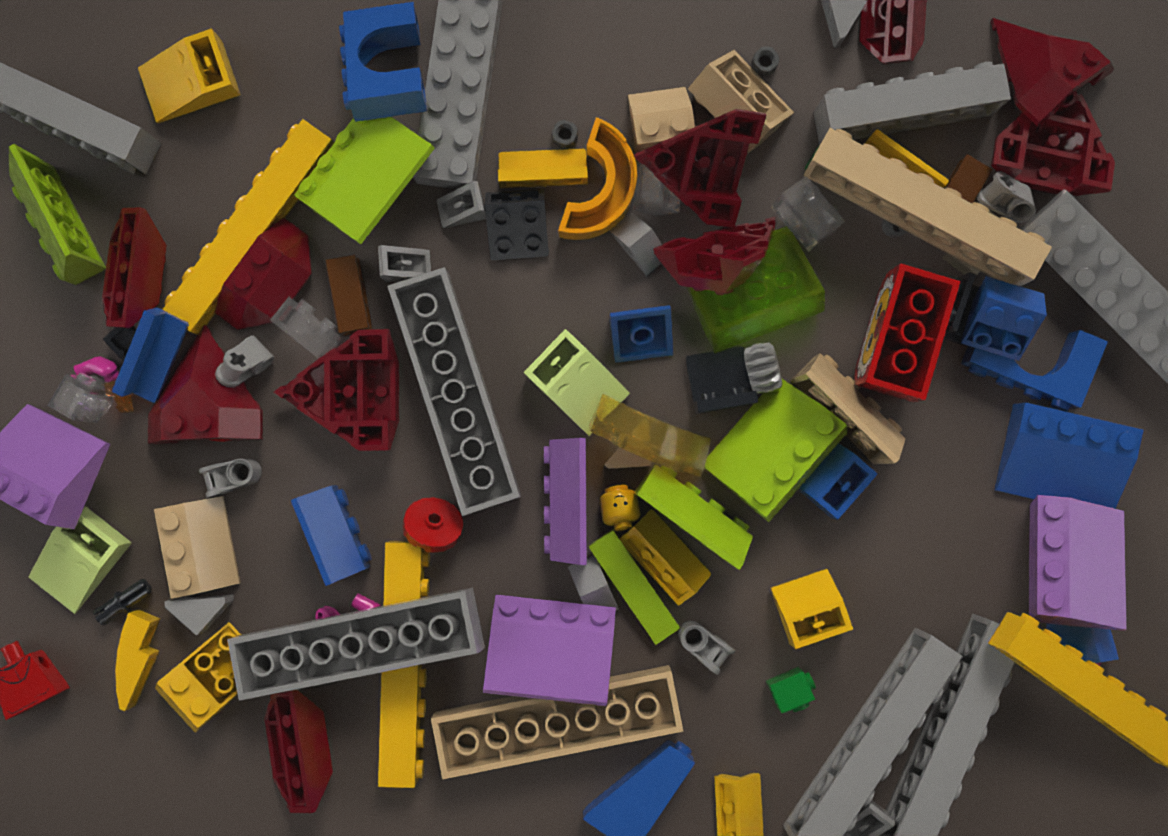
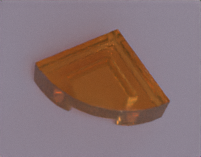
(124, 404)

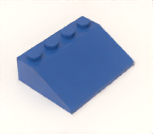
(1066, 456)

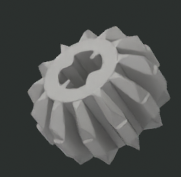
(763, 367)

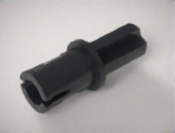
(122, 602)

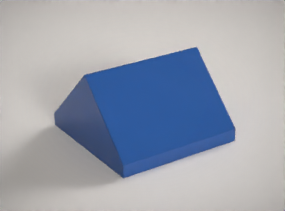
(641, 333)
(1094, 643)

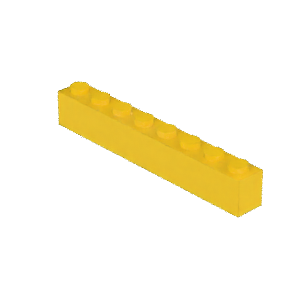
(254, 213)
(1083, 684)
(401, 688)

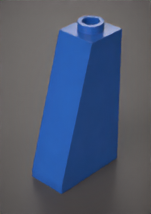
(642, 793)

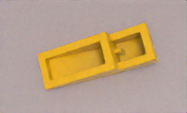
(134, 657)

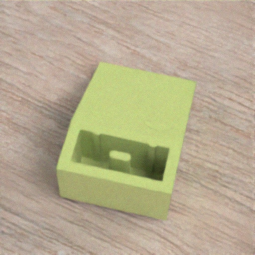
(574, 379)
(78, 559)

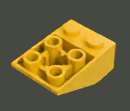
(188, 76)
(202, 681)

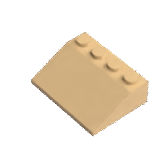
(866, 427)

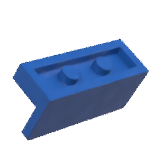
(151, 355)

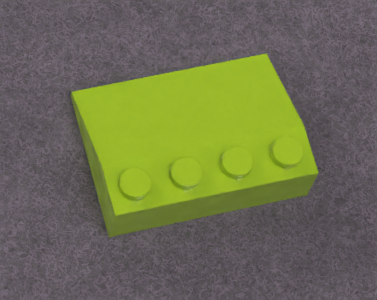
(363, 174)
(54, 217)
(775, 448)
(695, 515)

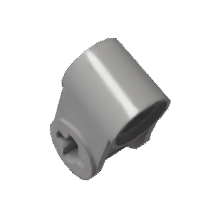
(1008, 198)
(243, 362)
(225, 476)
(708, 648)

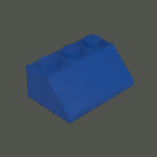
(331, 533)

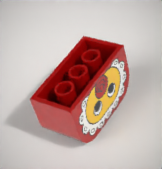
(906, 333)

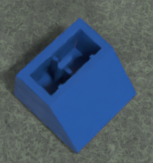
(1004, 318)
(837, 481)

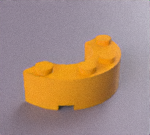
(610, 206)

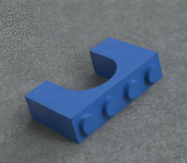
(380, 93)
(1063, 385)

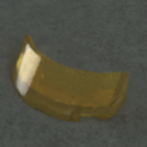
(650, 437)

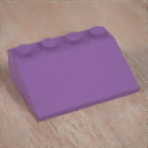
(48, 466)
(567, 500)
(1076, 563)
(550, 650)

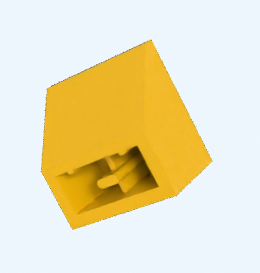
(811, 609)

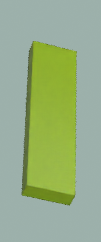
(634, 587)

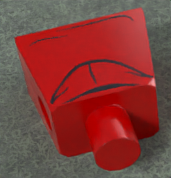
(27, 680)

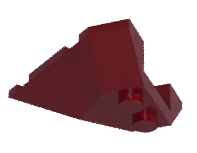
(1046, 67)
(1057, 152)
(707, 164)
(718, 258)
(352, 390)
(201, 407)

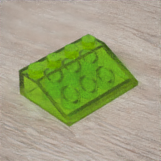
(774, 296)

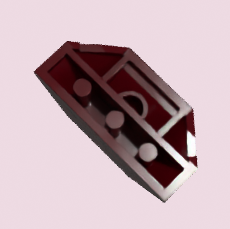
(893, 29)
(133, 268)
(266, 276)
(298, 750)

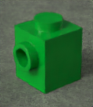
(792, 690)

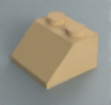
(659, 116)

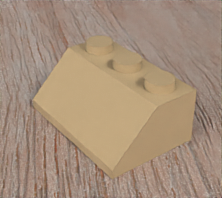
(732, 85)
(197, 546)

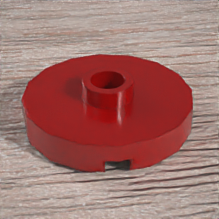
(428, 535)

